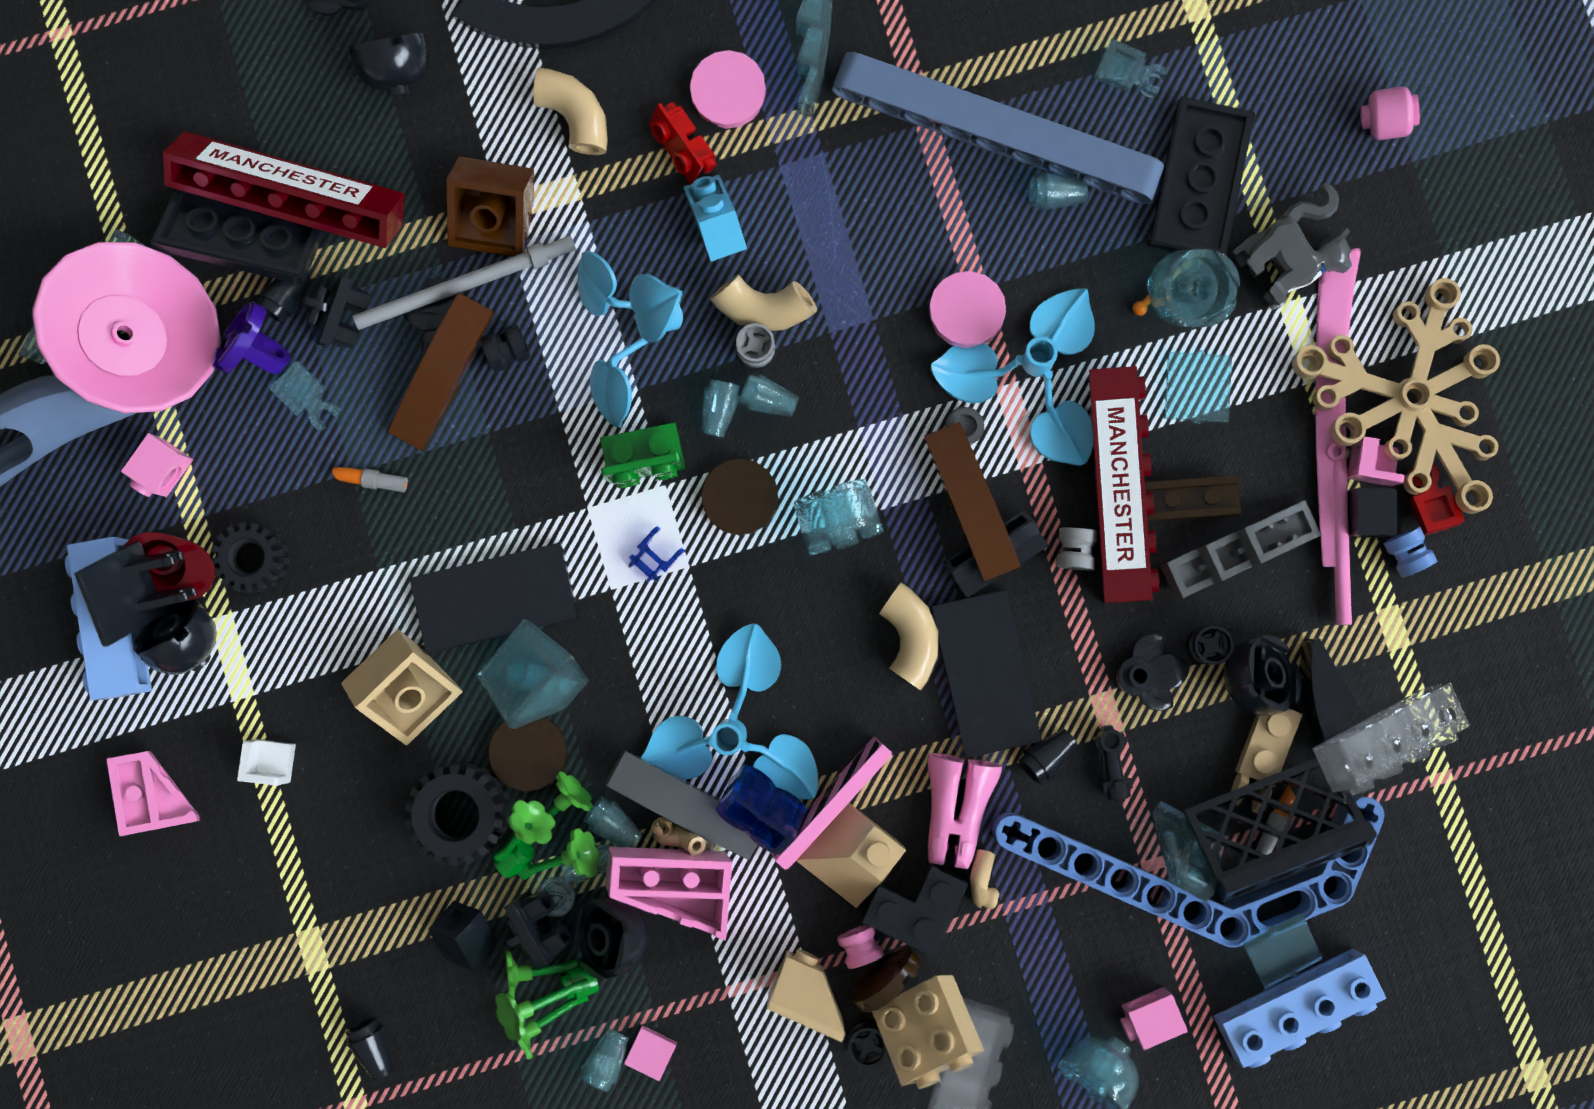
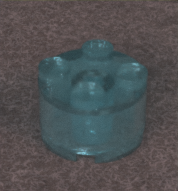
(1214, 292)
(838, 516)

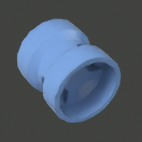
(1413, 560)

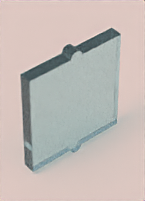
(1198, 387)
(1282, 951)

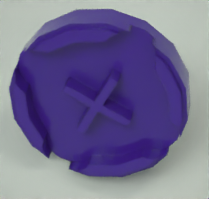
(249, 343)

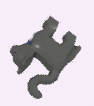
(1290, 251)

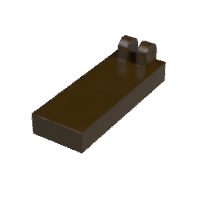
(1194, 498)

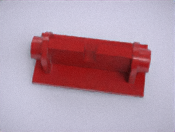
(670, 128)

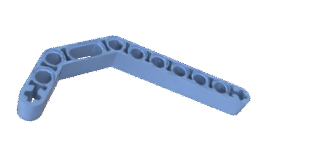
(1174, 899)

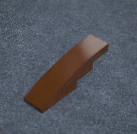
(440, 371)
(972, 501)

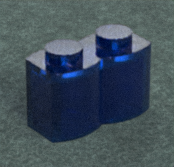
(761, 809)

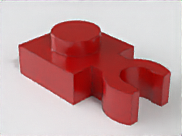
(1435, 507)

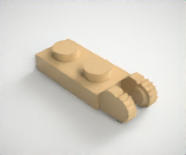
(1266, 750)

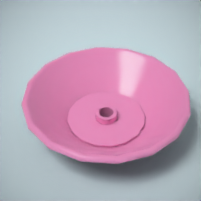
(134, 291)

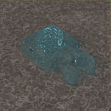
(1123, 67)
(301, 392)

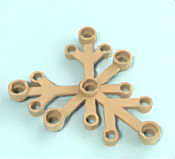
(1435, 437)

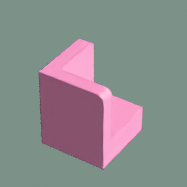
(1371, 465)

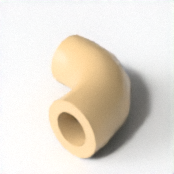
(577, 105)
(772, 310)
(916, 633)

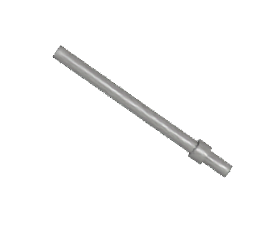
(535, 256)

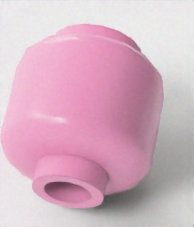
(1391, 113)

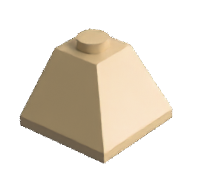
(852, 855)
(805, 995)

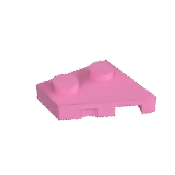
(146, 795)

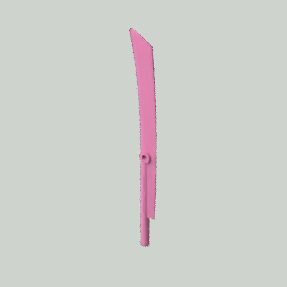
(1333, 319)

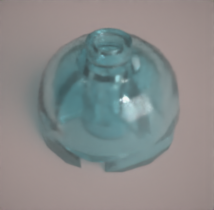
(1102, 1070)

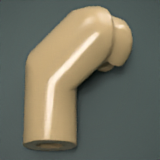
(674, 835)
(979, 880)

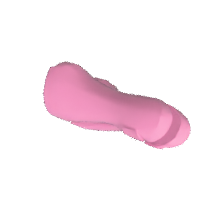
(944, 779)

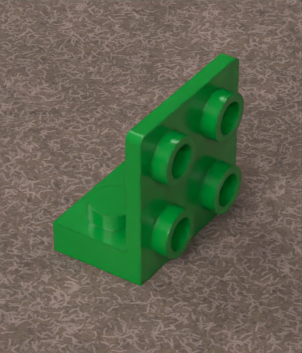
(642, 454)

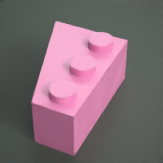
(673, 884)

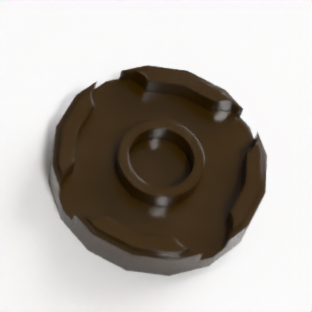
(740, 496)
(529, 754)
(885, 979)

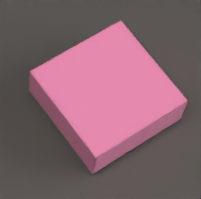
(650, 1053)

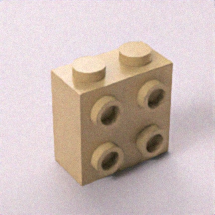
(928, 1031)

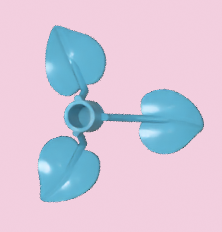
(655, 313)
(1057, 325)
(678, 742)

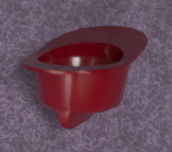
(193, 570)

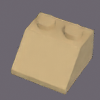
(400, 687)

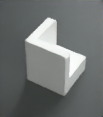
(266, 762)

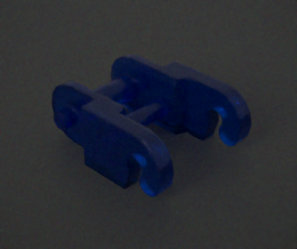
(663, 565)

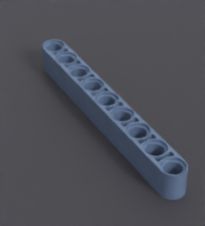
(997, 127)

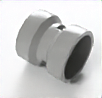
(754, 338)
(1080, 540)

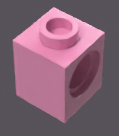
(156, 466)
(1152, 1019)

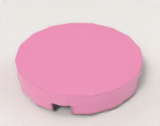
(728, 89)
(967, 309)

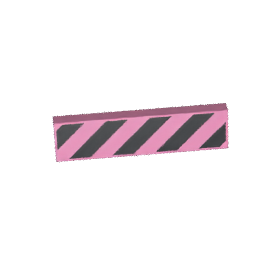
(835, 798)

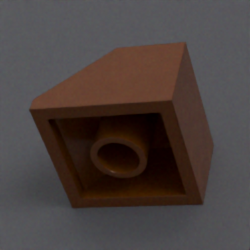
(489, 206)

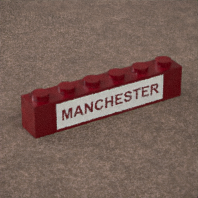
(283, 189)
(1121, 485)

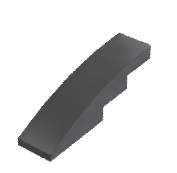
(1240, 550)
(677, 802)

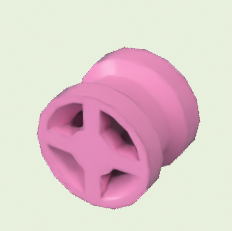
(860, 946)

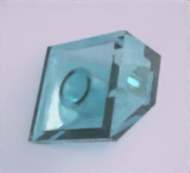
(531, 676)

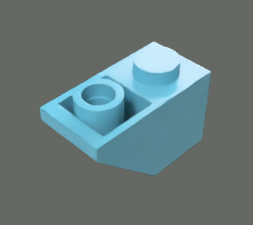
(715, 217)

